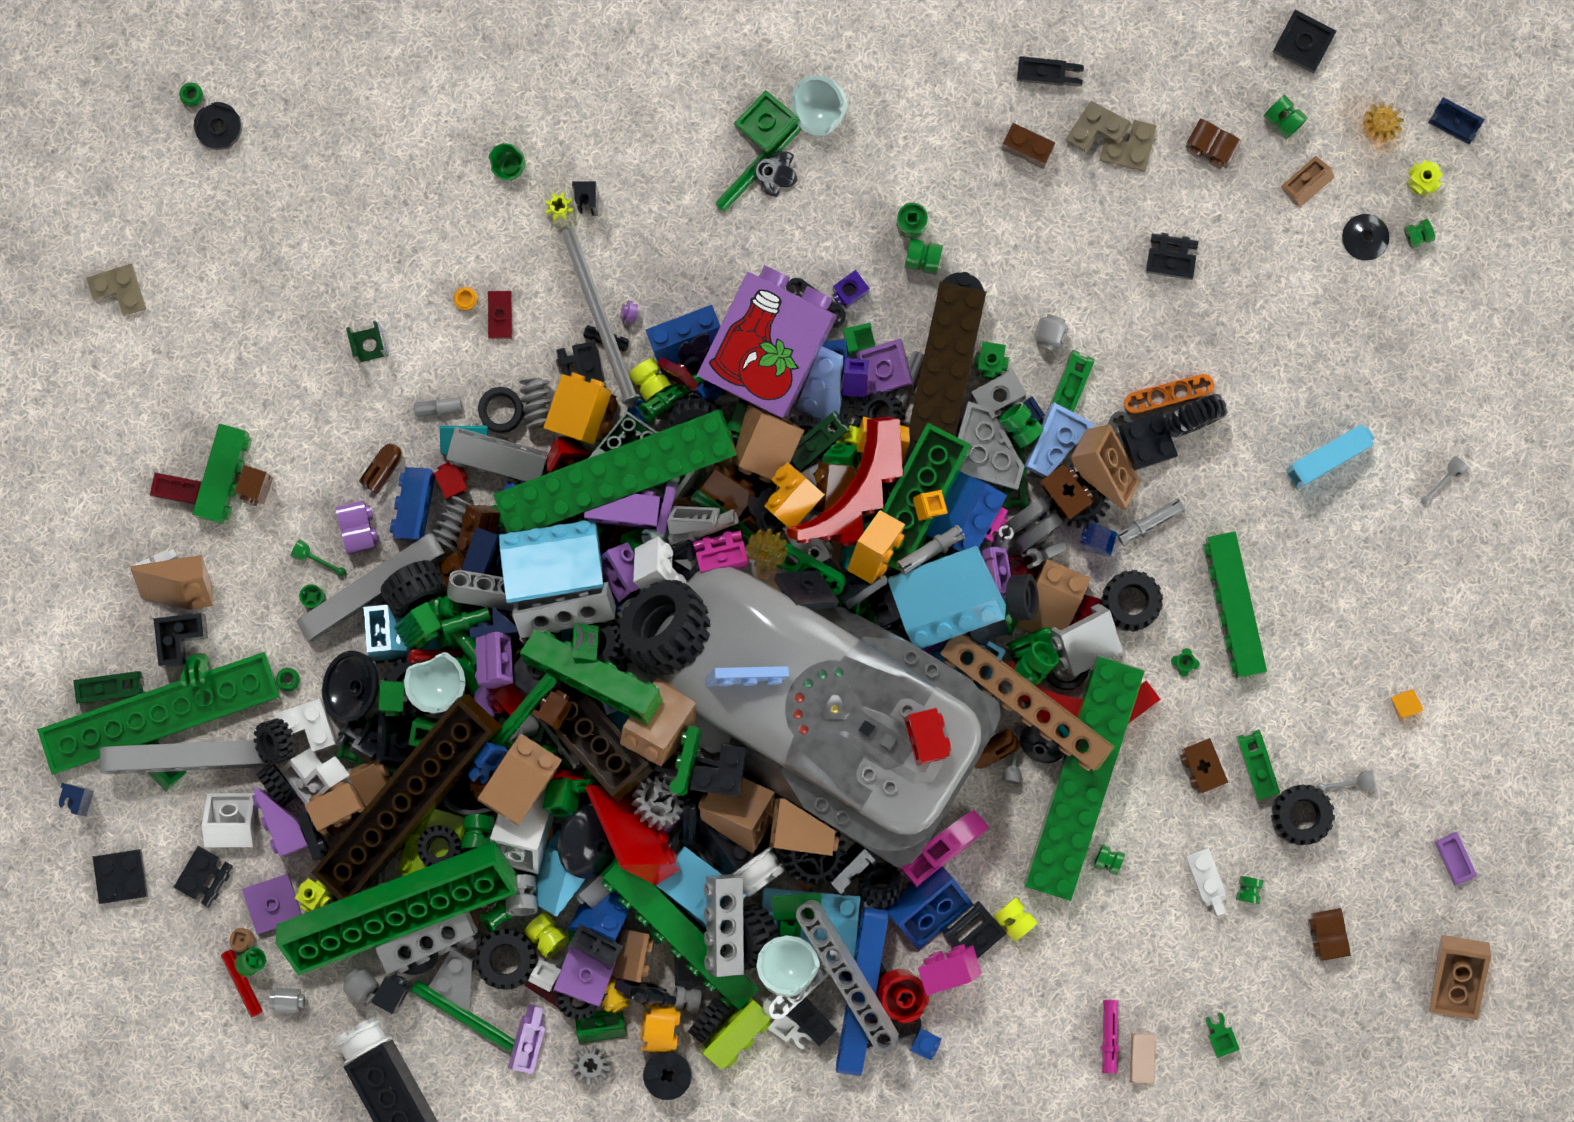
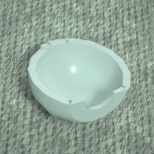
(818, 104)
(435, 683)
(787, 965)

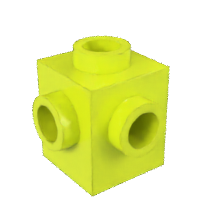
(1419, 184)
(313, 895)

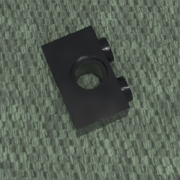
(391, 993)

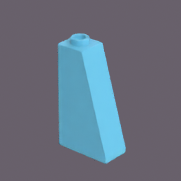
(1330, 456)

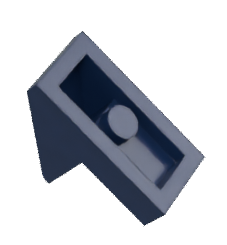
(500, 624)

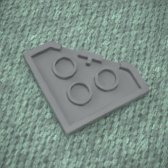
(992, 453)

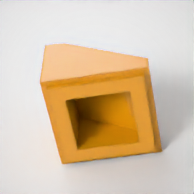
(930, 505)
(1406, 704)

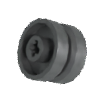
(1033, 525)

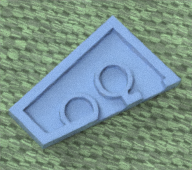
(823, 387)
(1060, 434)
(747, 676)

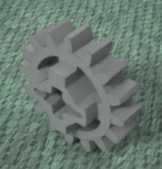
(657, 803)

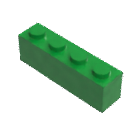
(221, 474)

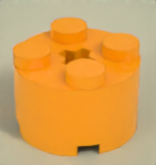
(658, 1028)

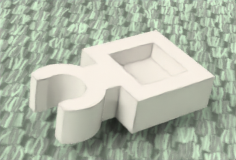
(546, 973)
(788, 1028)

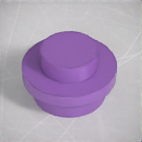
(629, 312)

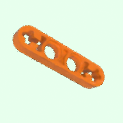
(1168, 393)

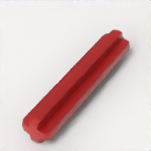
(421, 656)
(241, 984)

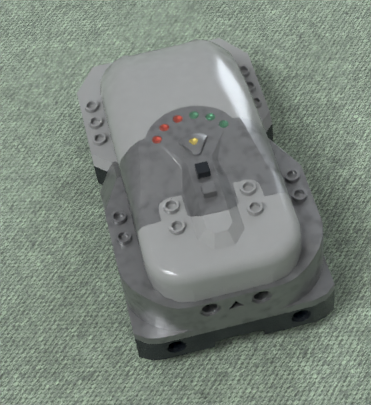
(837, 723)

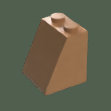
(765, 443)
(664, 732)
(740, 818)
(799, 831)

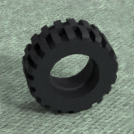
(678, 641)

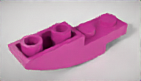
(945, 847)

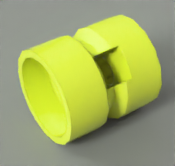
(648, 378)
(1015, 919)
(544, 932)

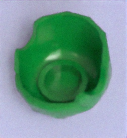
(507, 161)

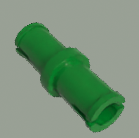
(466, 621)

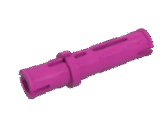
(1110, 1031)

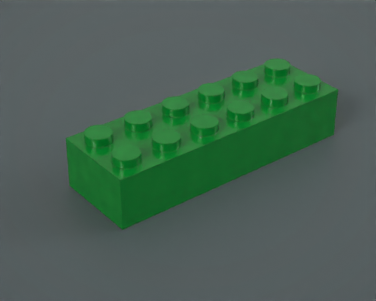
(930, 468)

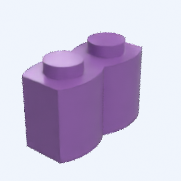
(356, 527)

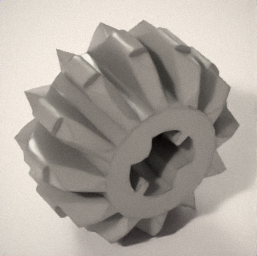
(584, 1069)

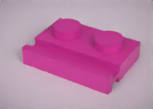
(999, 521)

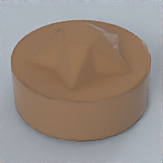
(242, 940)

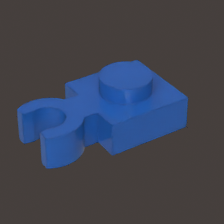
(487, 760)

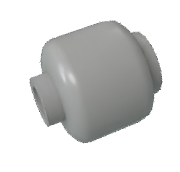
(1051, 332)
(360, 986)

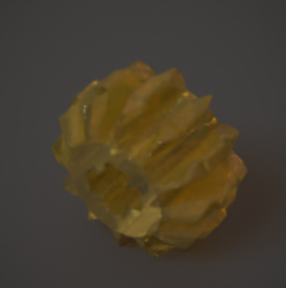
(1381, 130)
(762, 541)

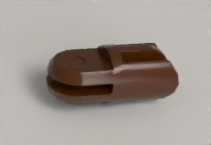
(381, 468)
(997, 748)

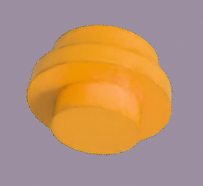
(465, 298)

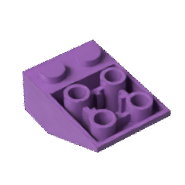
(281, 823)

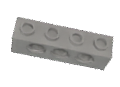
(555, 621)
(732, 960)
(395, 962)

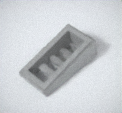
(690, 519)

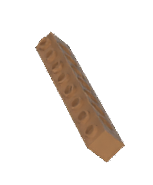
(1098, 746)

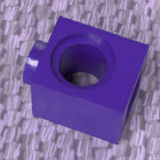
(854, 280)
(855, 377)

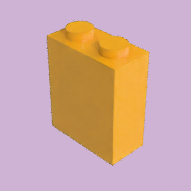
(578, 408)

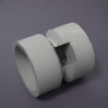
(524, 901)

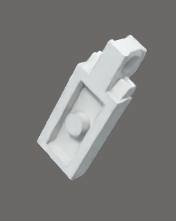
(1207, 880)

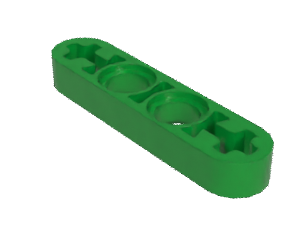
(806, 561)

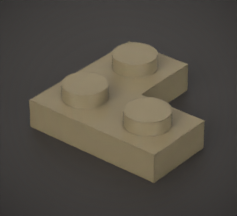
(1097, 121)
(1133, 153)
(119, 282)

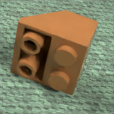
(632, 959)

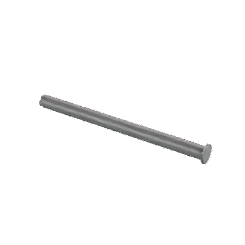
(599, 316)

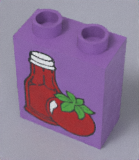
(768, 341)

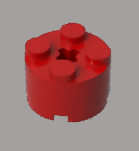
(913, 1001)

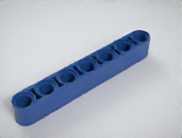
(868, 958)

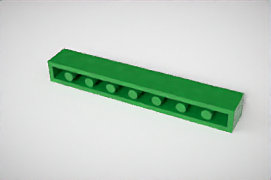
(676, 930)

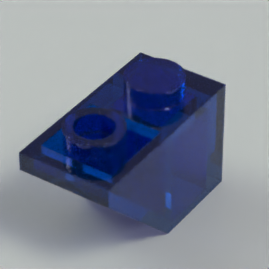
(1098, 539)

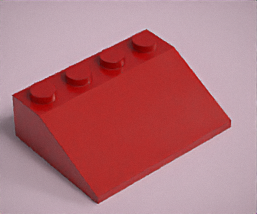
(635, 845)

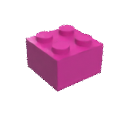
(949, 969)

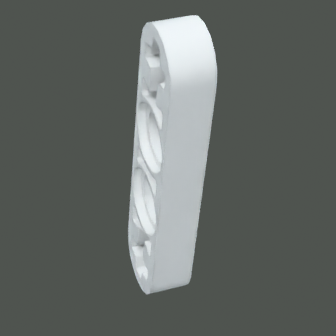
(785, 1008)

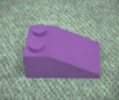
(633, 511)

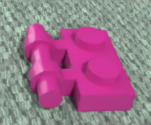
(729, 555)

